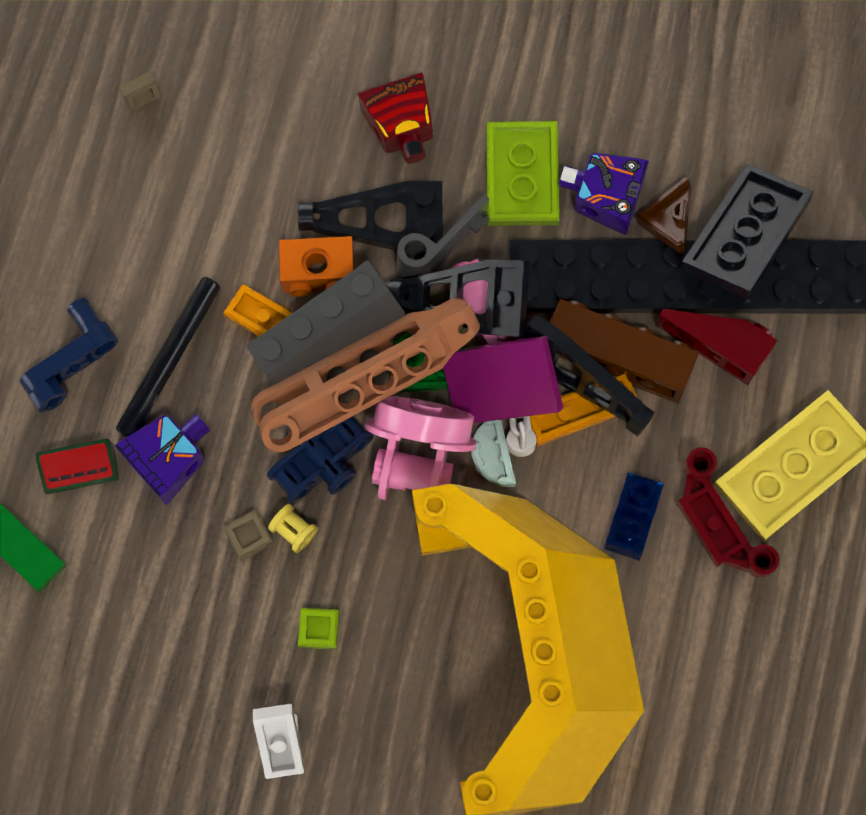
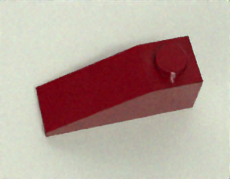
(726, 342)

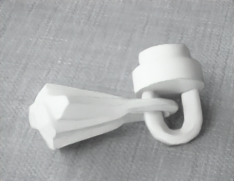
(521, 439)

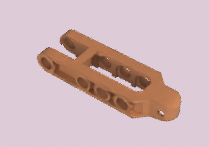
(311, 401)

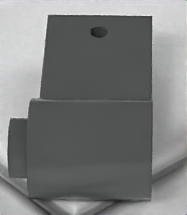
(421, 256)

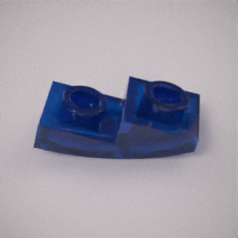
(633, 516)

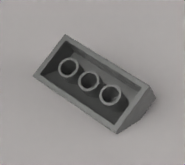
(327, 324)

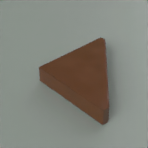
(669, 216)

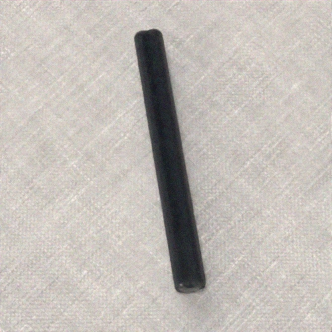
(168, 357)

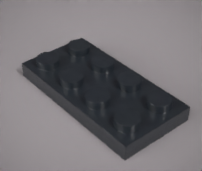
(746, 231)

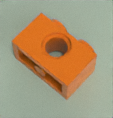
(301, 254)

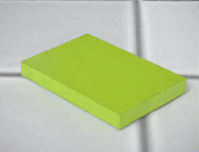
(522, 173)

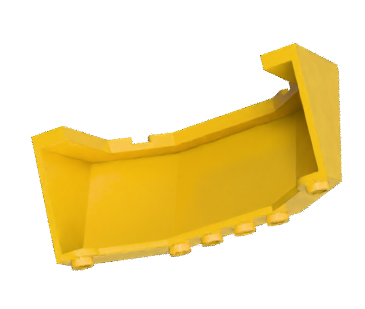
(570, 641)

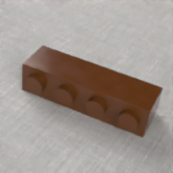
(649, 360)

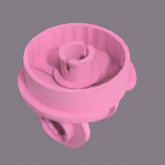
(420, 421)

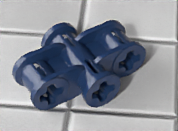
(309, 463)

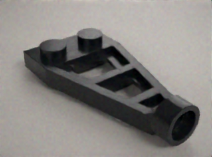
(421, 201)
(505, 293)
(613, 398)

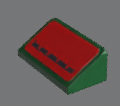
(77, 466)

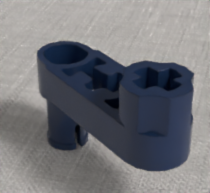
(45, 379)

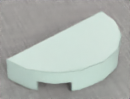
(492, 455)

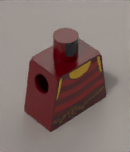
(399, 116)

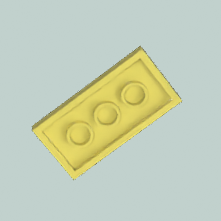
(794, 465)

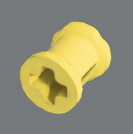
(287, 517)

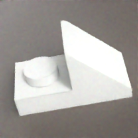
(278, 740)

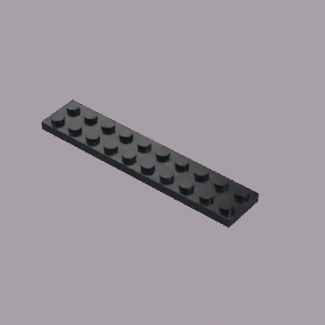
(649, 278)

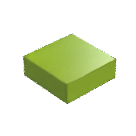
(318, 628)

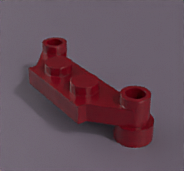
(715, 524)

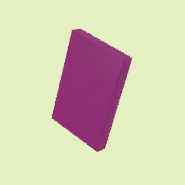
(504, 380)

